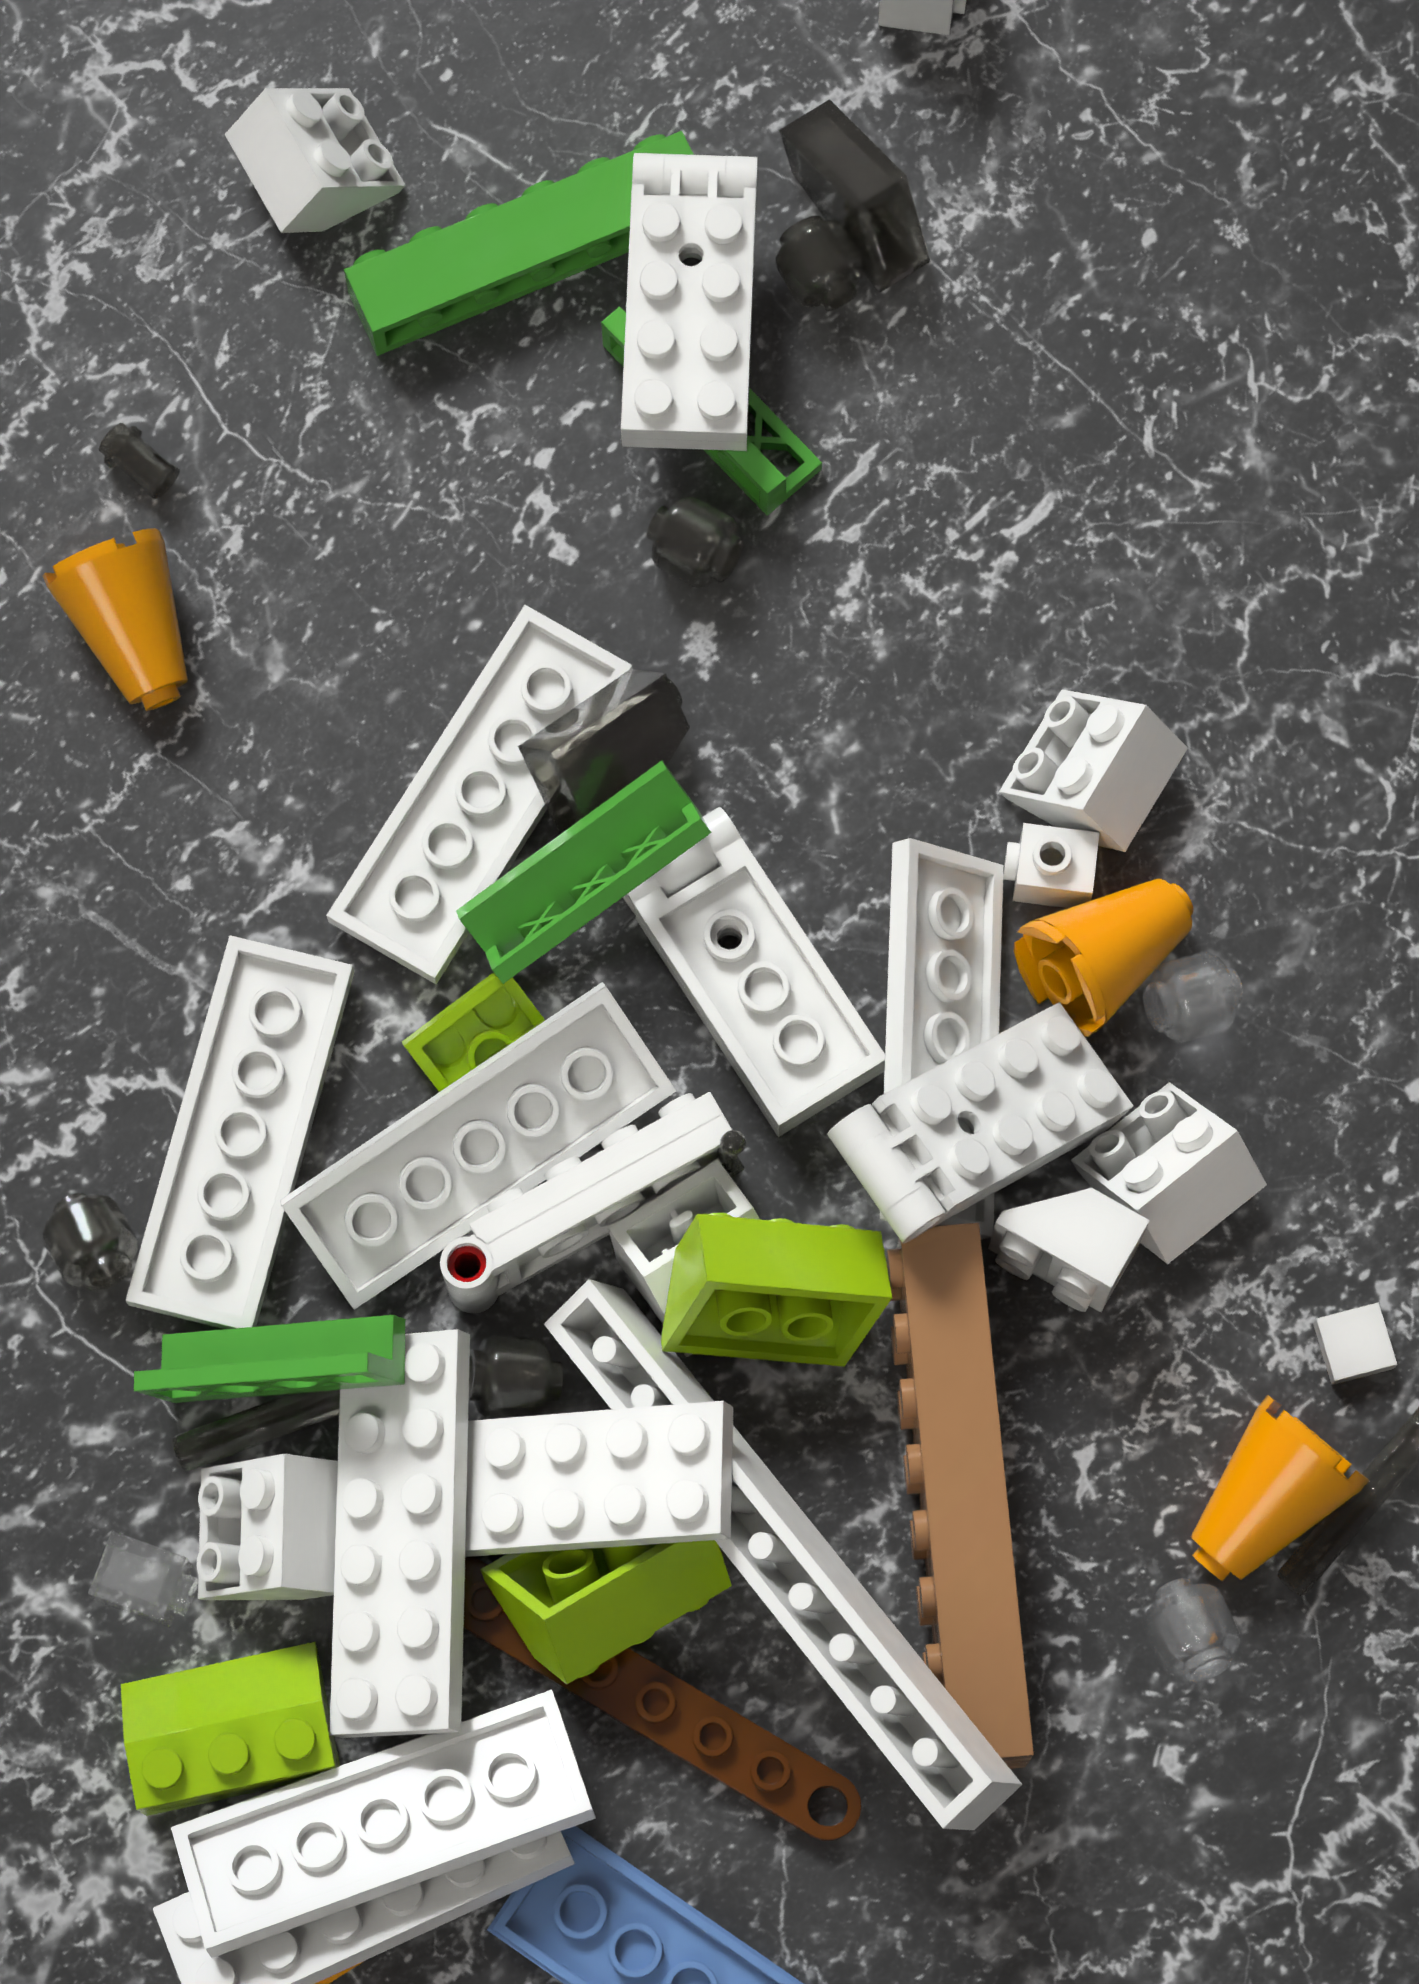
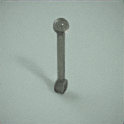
(732, 1144)

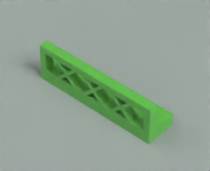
(748, 468)
(583, 871)
(278, 1360)

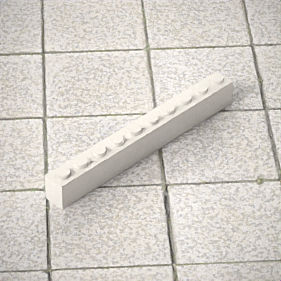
(802, 1578)

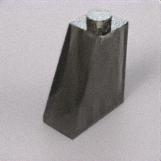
(860, 189)
(605, 744)

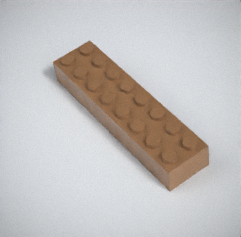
(959, 1483)

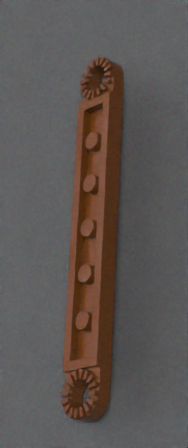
(679, 1721)

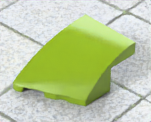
(472, 1030)

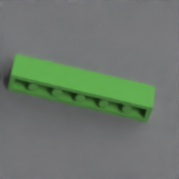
(499, 251)

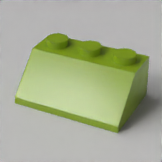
(774, 1290)
(599, 1601)
(227, 1729)

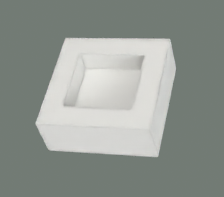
(1355, 1343)

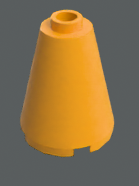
(126, 614)
(1102, 949)
(1270, 1493)

